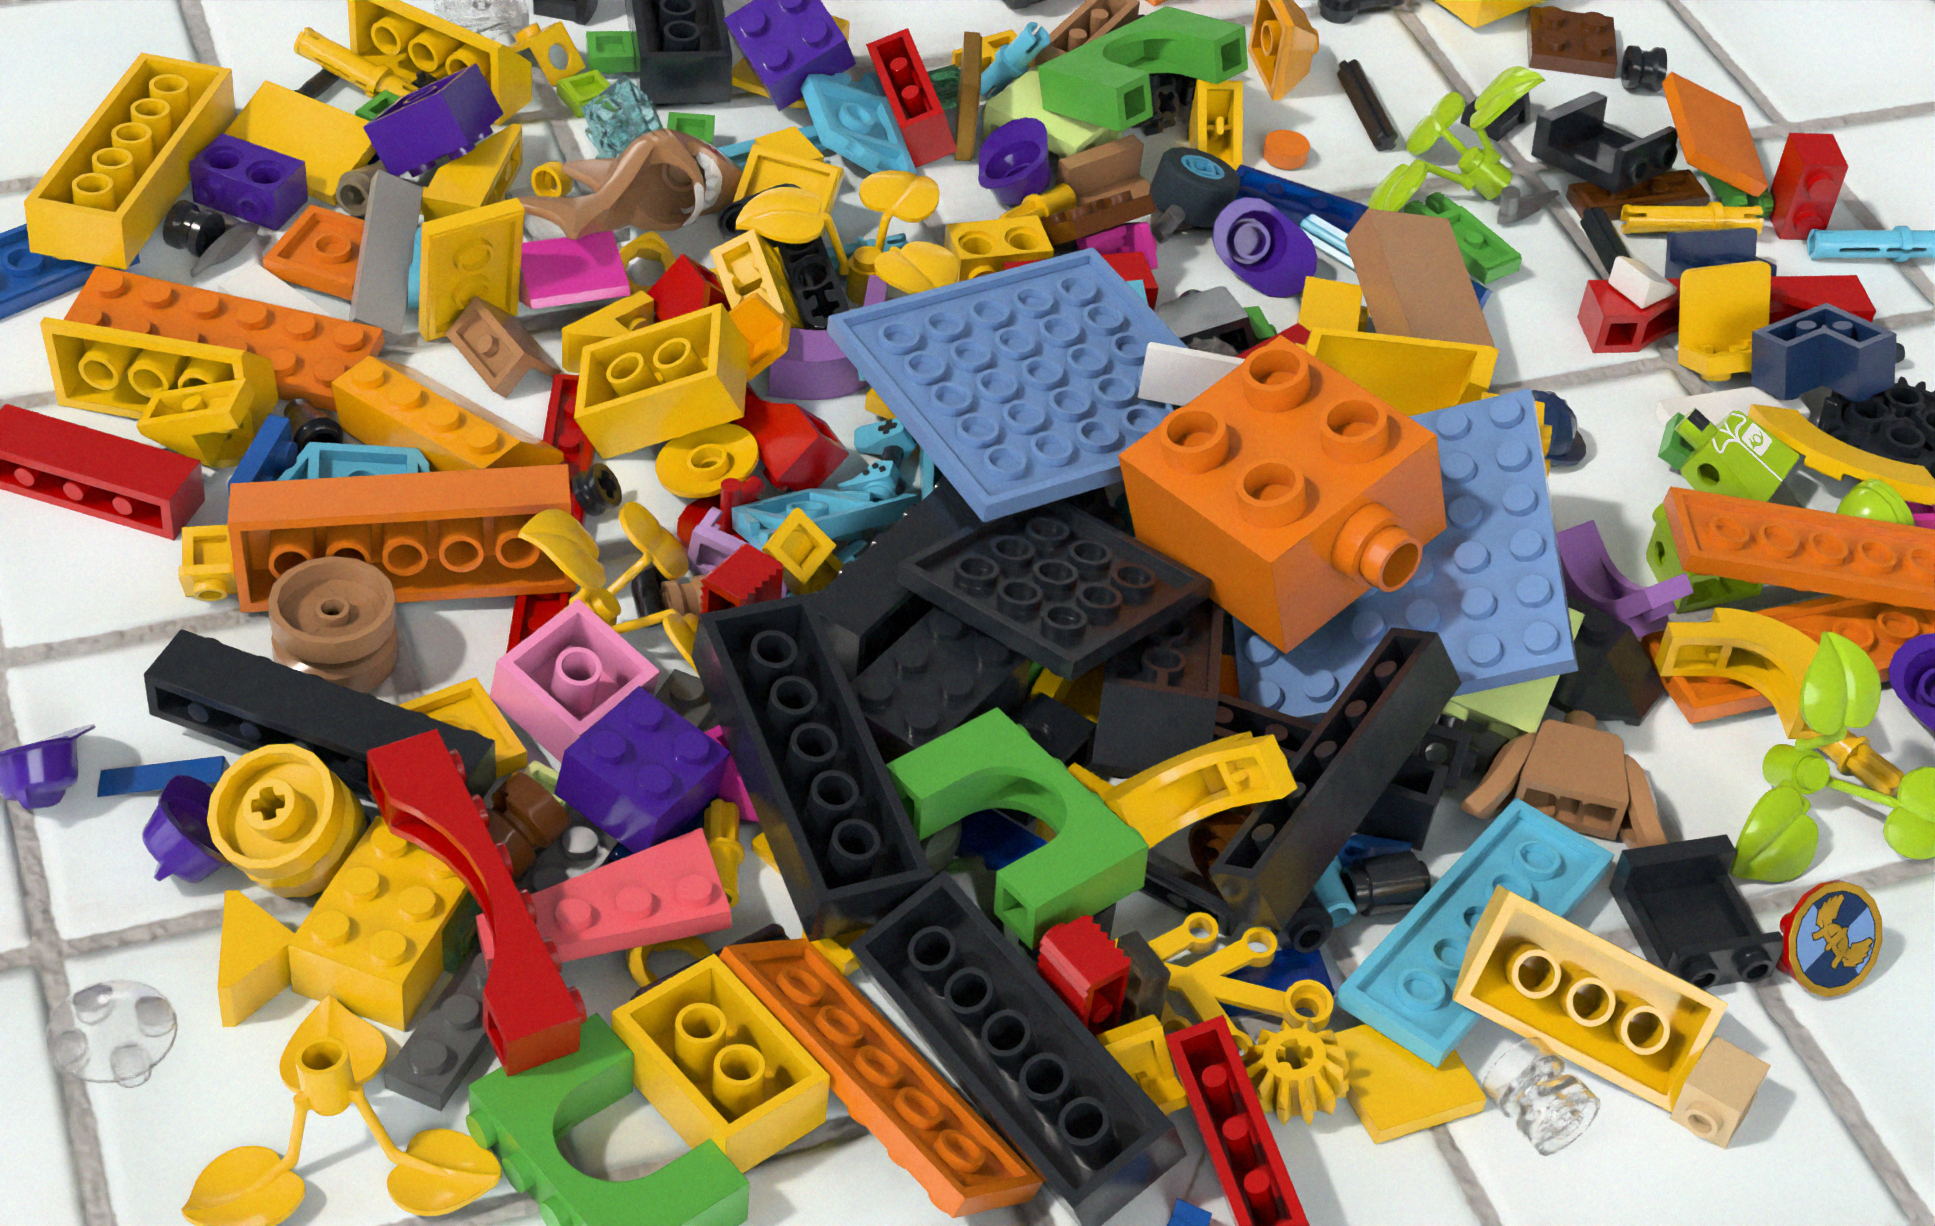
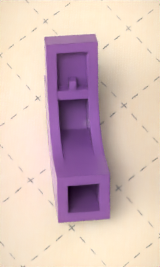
(815, 364)
(1597, 582)

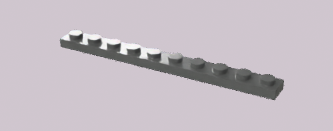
(453, 1030)

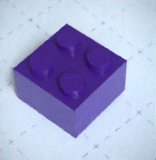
(787, 43)
(434, 122)
(641, 772)

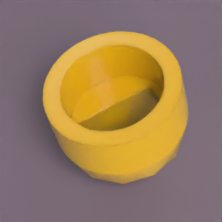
(549, 176)

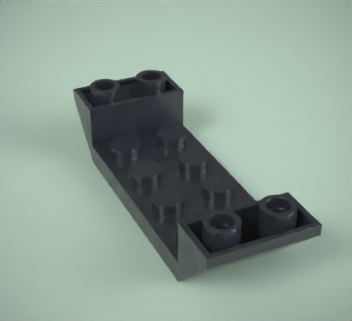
(1160, 694)

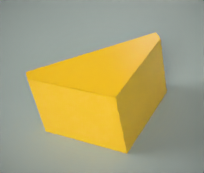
(1218, 120)
(252, 958)

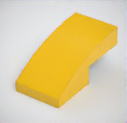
(804, 554)

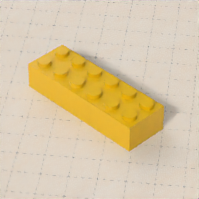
(129, 162)

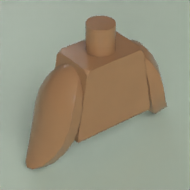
(1575, 779)

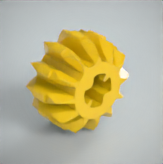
(1298, 1071)

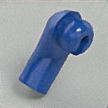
(1365, 846)

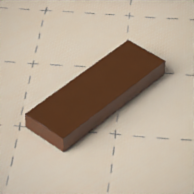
(1665, 189)

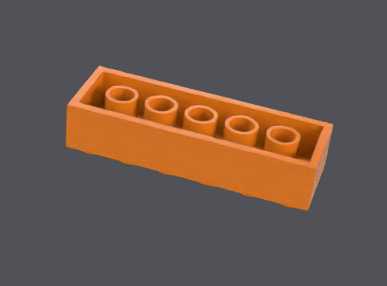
(424, 531)

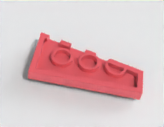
(631, 902)

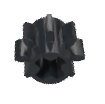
(1165, 108)

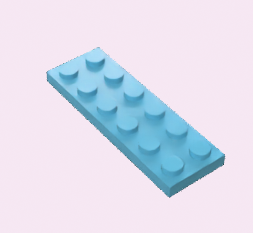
(1413, 972)

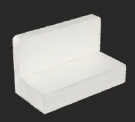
(1181, 374)

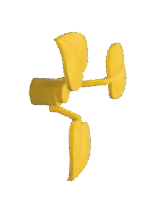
(795, 218)
(577, 554)
(327, 1070)

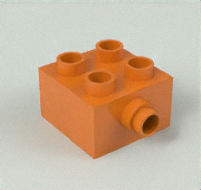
(1287, 492)

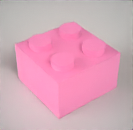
(568, 677)

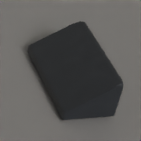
(1186, 891)

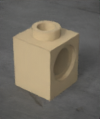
(1719, 1092)

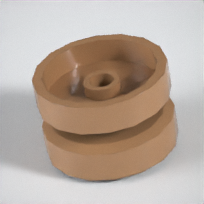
(335, 622)

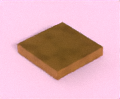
(968, 96)

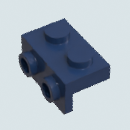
(1710, 248)

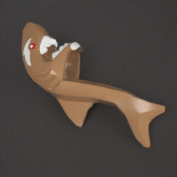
(653, 185)

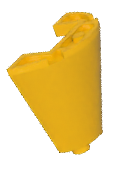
(1407, 371)

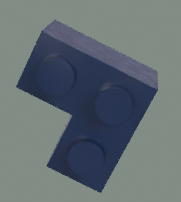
(1824, 350)

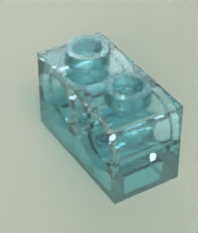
(619, 118)

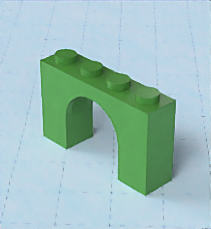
(1110, 77)
(1000, 766)
(535, 1109)

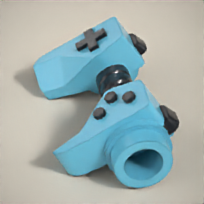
(883, 476)

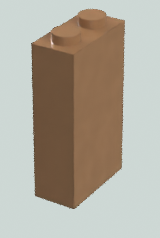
(1415, 278)

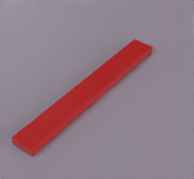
(566, 435)

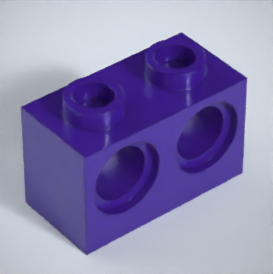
(248, 181)

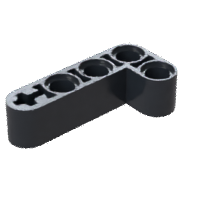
(806, 265)

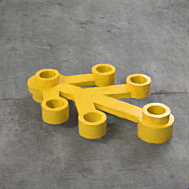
(1206, 985)

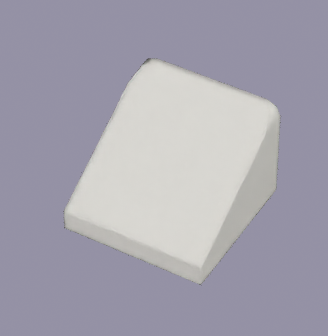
(1639, 282)

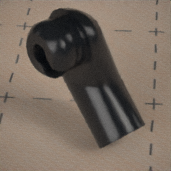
(646, 592)

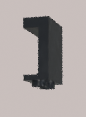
(1598, 152)
(1692, 914)

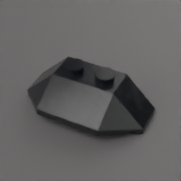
(1612, 673)

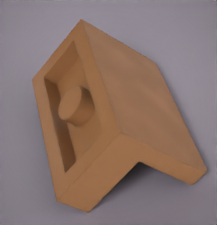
(1105, 171)
(498, 346)

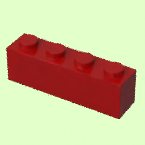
(98, 473)
(1233, 1127)

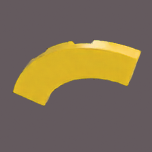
(1838, 458)

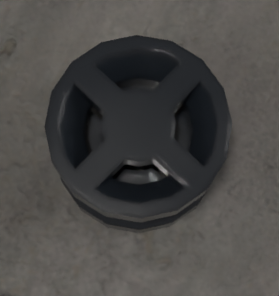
(1644, 68)
(191, 228)

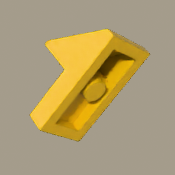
(613, 320)
(197, 417)

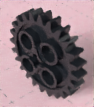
(1889, 425)

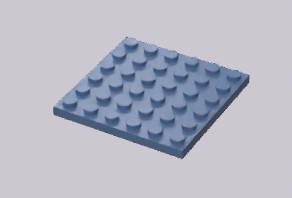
(1015, 377)
(1482, 583)

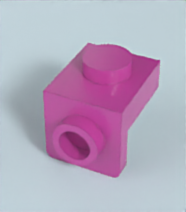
(1123, 239)

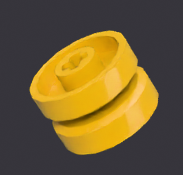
(285, 820)

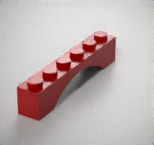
(1620, 326)
(791, 441)
(426, 802)

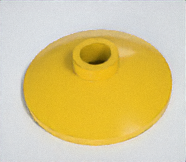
(703, 459)

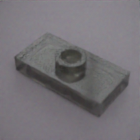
(1146, 980)

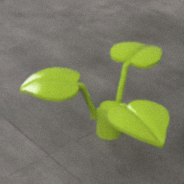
(1478, 167)
(1836, 693)

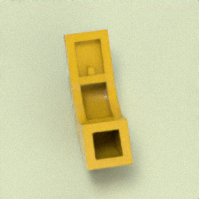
(1745, 649)
(1200, 784)

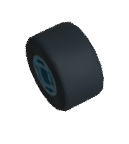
(1195, 183)

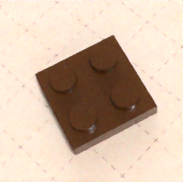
(1571, 42)
(1096, 216)

